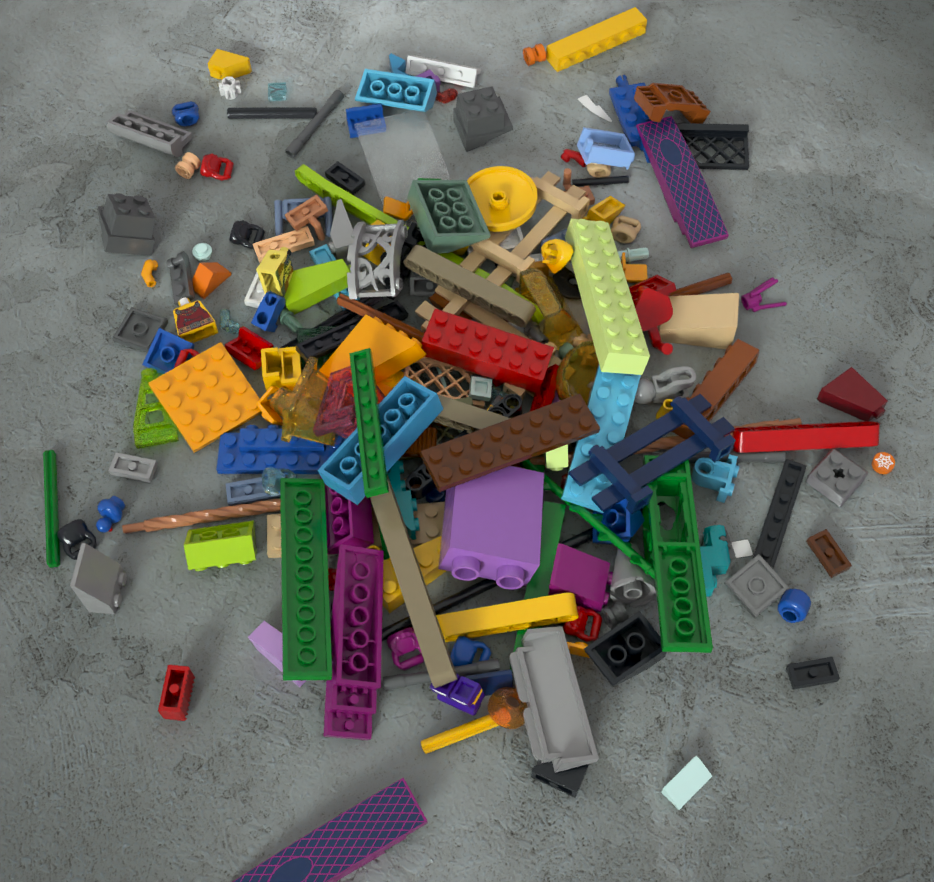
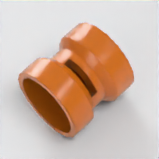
(534, 54)

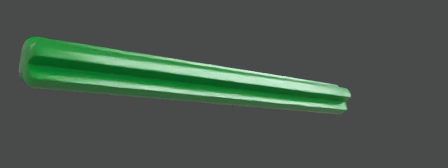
(51, 509)

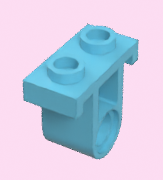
(718, 475)

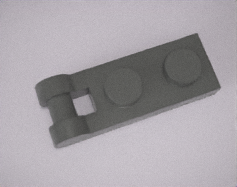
(181, 277)

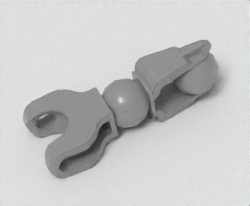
(663, 386)

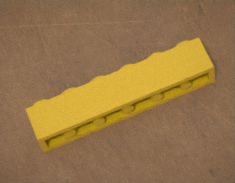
(596, 39)

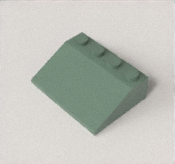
(446, 214)

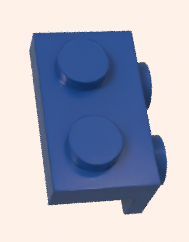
(362, 114)

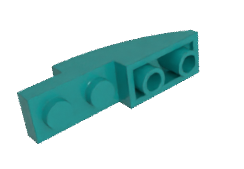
(405, 501)

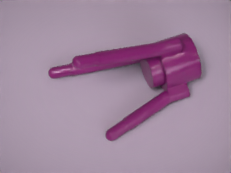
(753, 298)

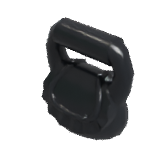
(241, 233)
(73, 534)

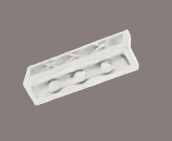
(446, 71)

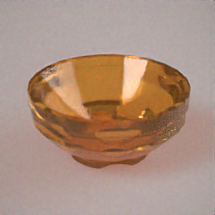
(502, 712)

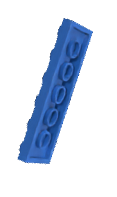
(261, 448)

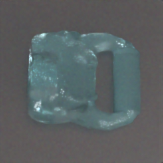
(271, 479)

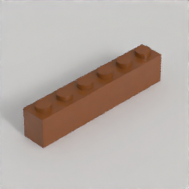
(723, 380)

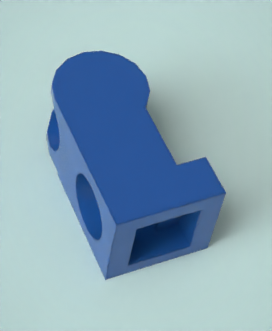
(269, 311)

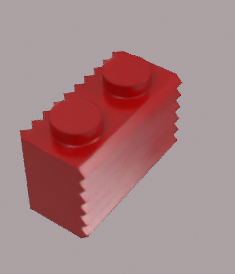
(176, 693)

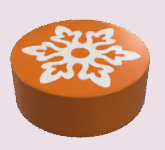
(883, 463)

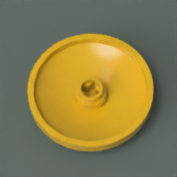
(504, 197)

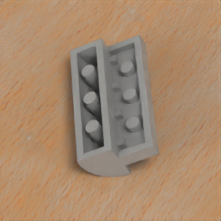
(149, 132)

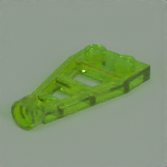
(154, 433)

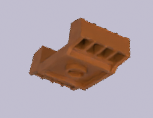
(661, 97)

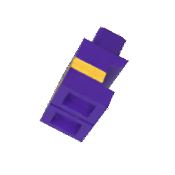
(461, 694)

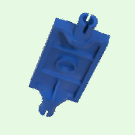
(629, 111)

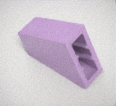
(269, 644)

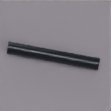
(600, 181)

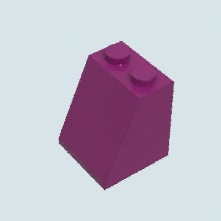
(581, 575)

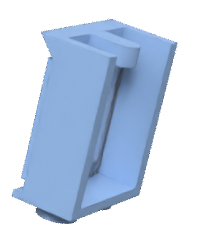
(605, 148)

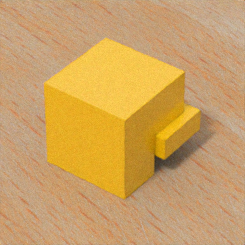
(280, 367)

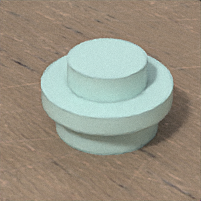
(202, 252)

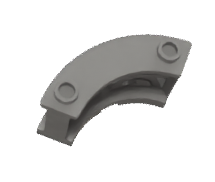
(375, 235)

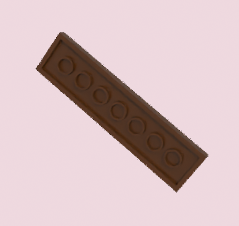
(509, 442)

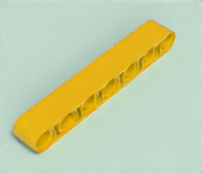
(508, 616)

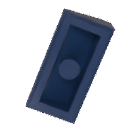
(493, 680)

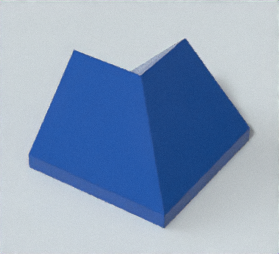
(620, 522)

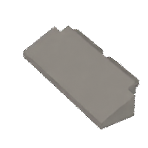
(555, 709)

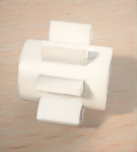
(229, 88)

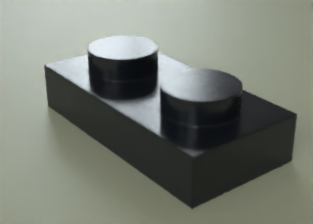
(345, 178)
(812, 673)

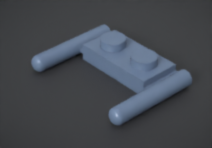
(287, 205)

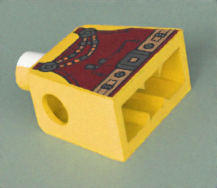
(193, 321)

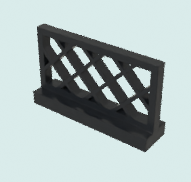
(717, 132)

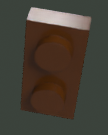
(828, 553)

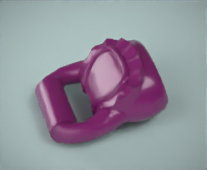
(402, 643)

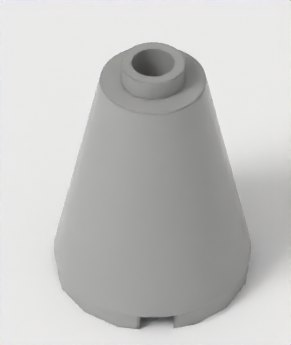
(630, 582)

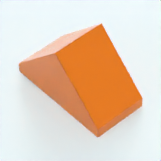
(208, 278)

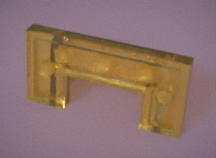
(559, 321)
(304, 405)

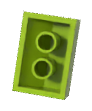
(220, 545)

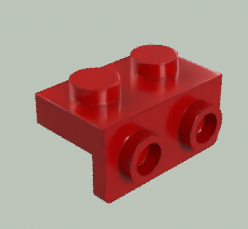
(248, 348)

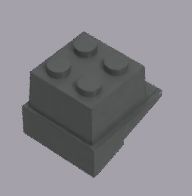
(480, 117)
(127, 225)

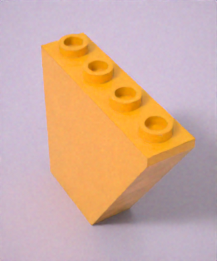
(389, 348)

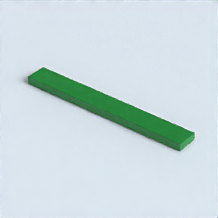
(368, 423)
(539, 584)

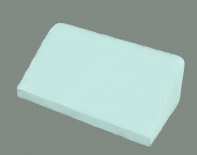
(687, 783)

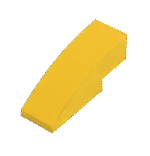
(605, 211)

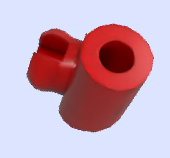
(568, 154)

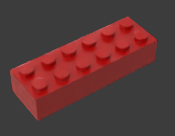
(486, 350)

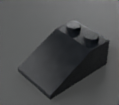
(626, 649)

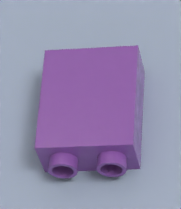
(494, 527)

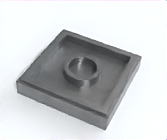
(756, 585)

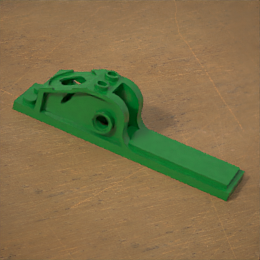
(677, 563)

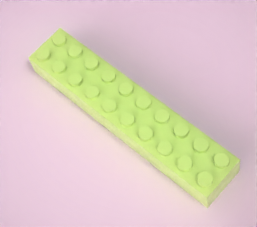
(606, 298)

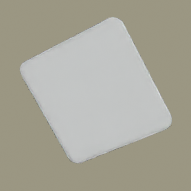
(742, 548)

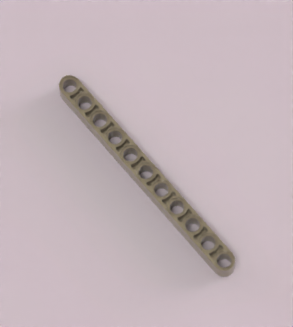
(414, 589)

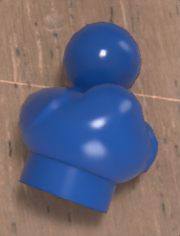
(111, 511)

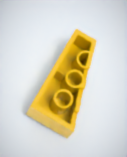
(428, 560)

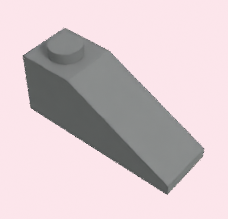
(340, 232)

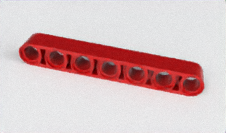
(806, 436)

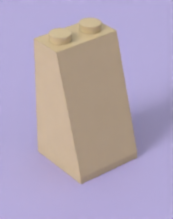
(702, 320)

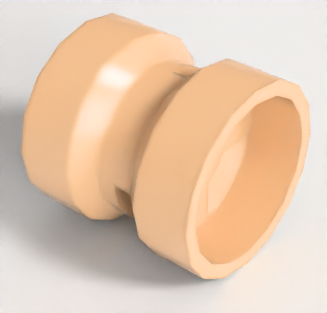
(187, 166)

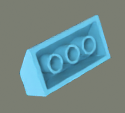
(397, 90)

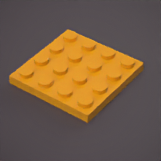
(206, 397)

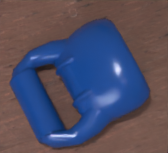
(186, 113)
(465, 650)

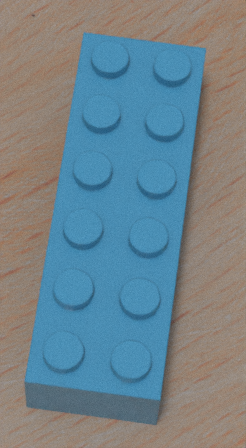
(403, 418)

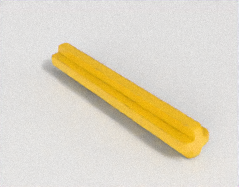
(457, 734)

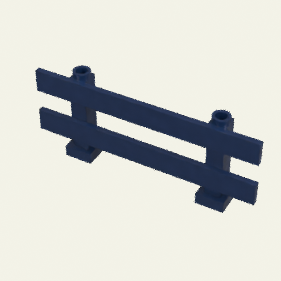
(631, 485)

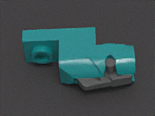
(715, 555)

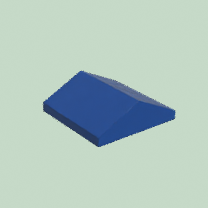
(165, 351)

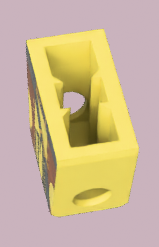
(276, 271)

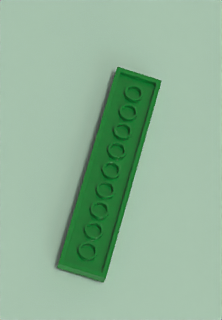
(304, 581)

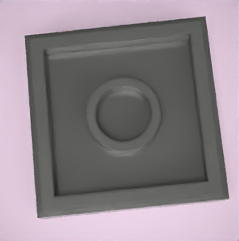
(139, 329)

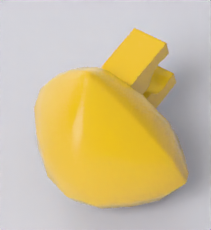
(556, 254)

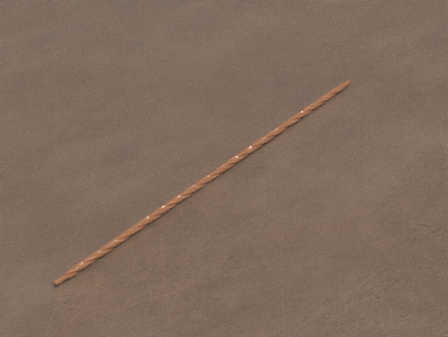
(273, 505)

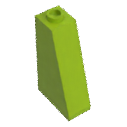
(315, 284)

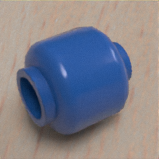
(794, 605)

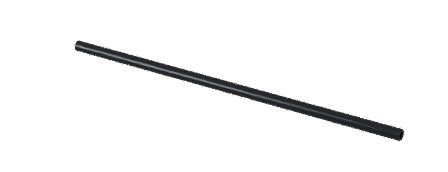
(479, 587)

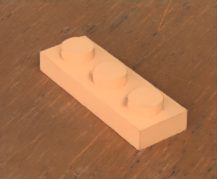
(292, 240)

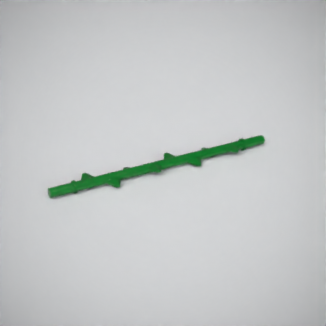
(594, 520)

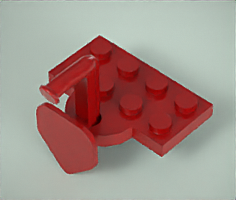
(654, 308)

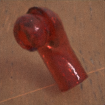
(446, 96)

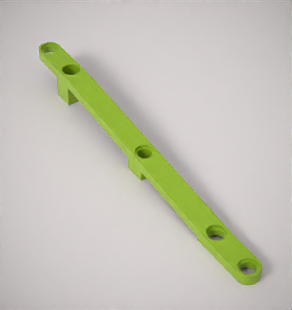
(370, 214)

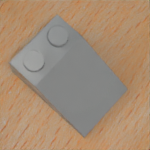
(98, 581)

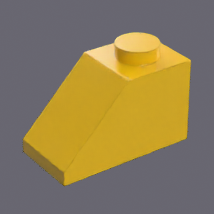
(228, 64)

